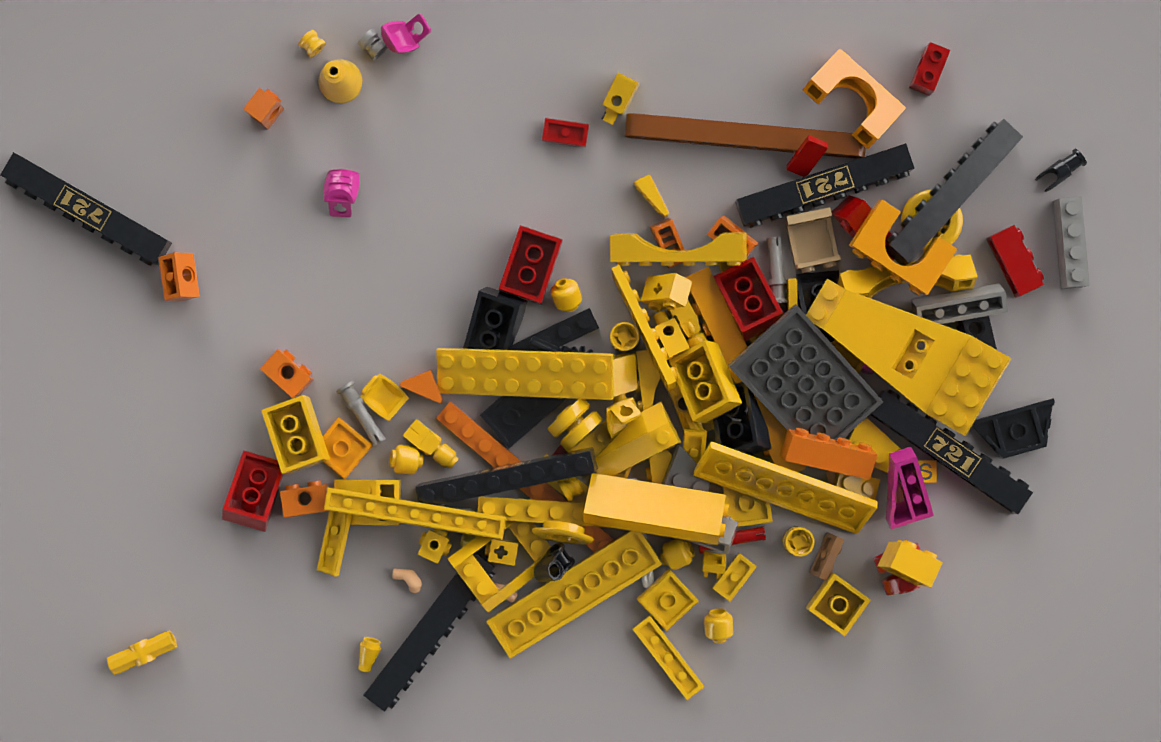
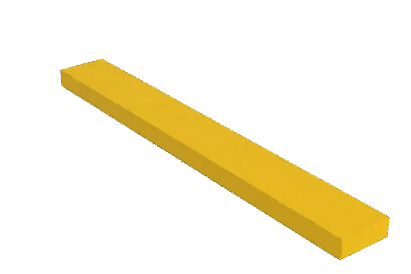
(415, 513)

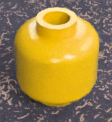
(566, 295)
(405, 459)
(677, 553)
(718, 625)

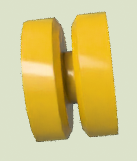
(572, 421)

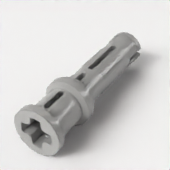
(776, 282)
(355, 403)

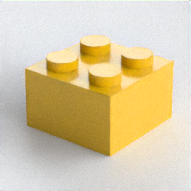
(910, 564)
(838, 604)

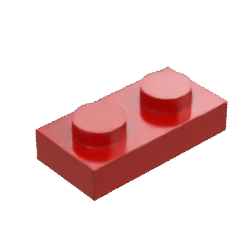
(565, 132)

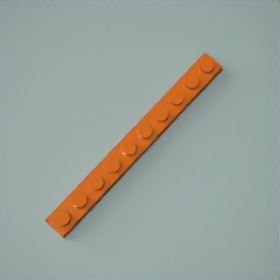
(498, 456)

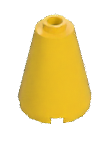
(340, 81)

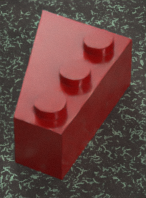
(852, 214)

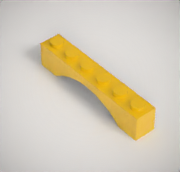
(633, 248)
(957, 276)
(646, 384)

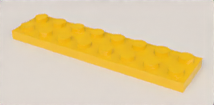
(525, 373)
(784, 488)
(575, 593)

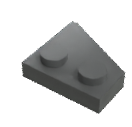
(681, 472)

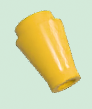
(368, 653)

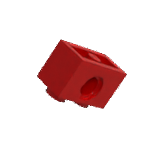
(929, 69)

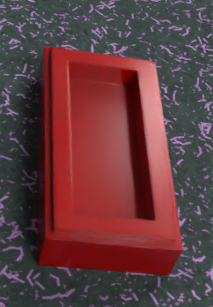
(807, 156)

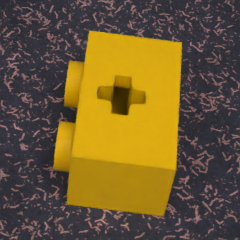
(666, 291)

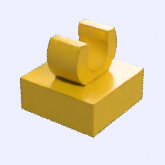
(714, 564)

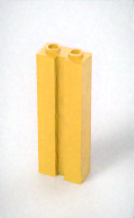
(655, 509)

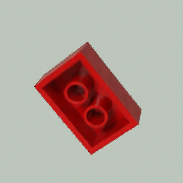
(530, 265)
(749, 298)

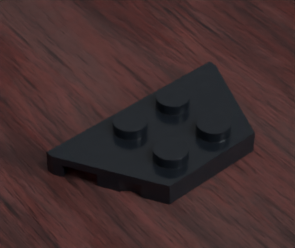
(1017, 429)

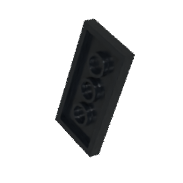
(516, 415)

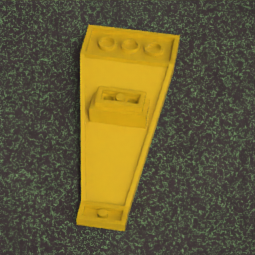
(948, 376)

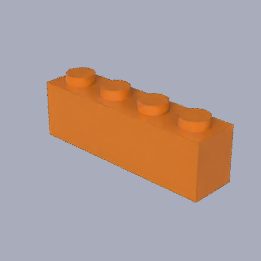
(828, 453)

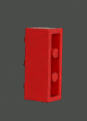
(1015, 261)

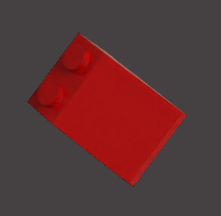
(253, 491)

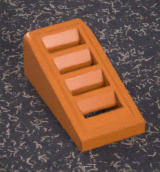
(672, 231)

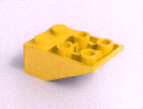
(380, 487)

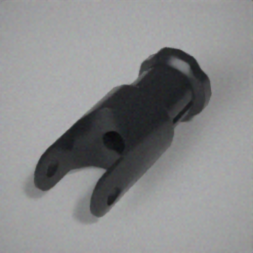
(1064, 167)

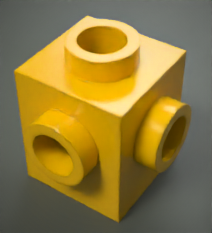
(430, 552)

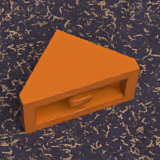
(424, 385)

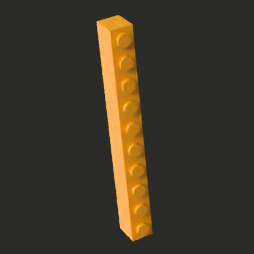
(723, 330)

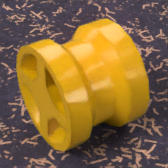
(311, 43)
(570, 488)

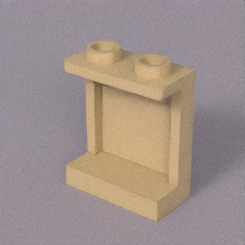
(812, 240)

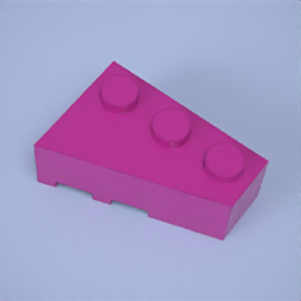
(906, 490)

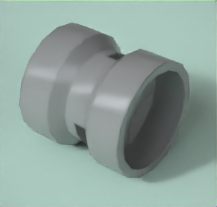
(372, 44)

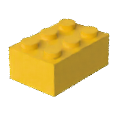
(705, 382)
(295, 434)

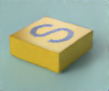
(928, 470)

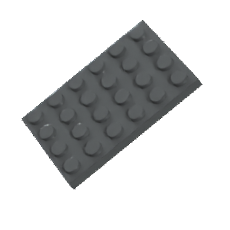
(805, 378)

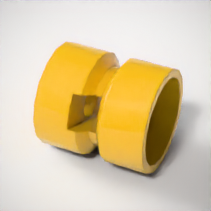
(624, 337)
(798, 541)

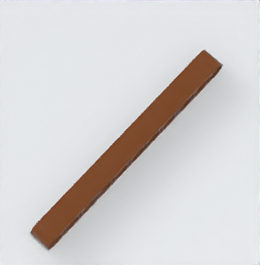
(738, 135)

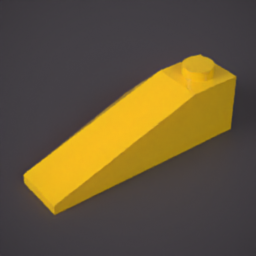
(638, 441)

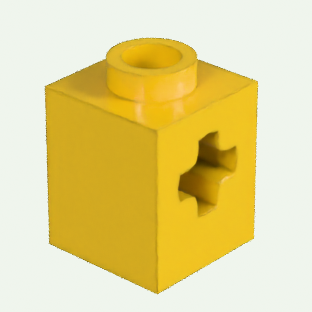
(509, 546)

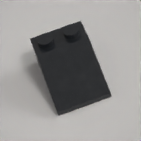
(808, 288)
(495, 320)
(743, 426)

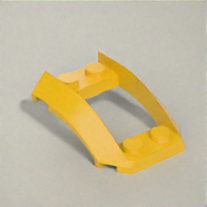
(478, 579)

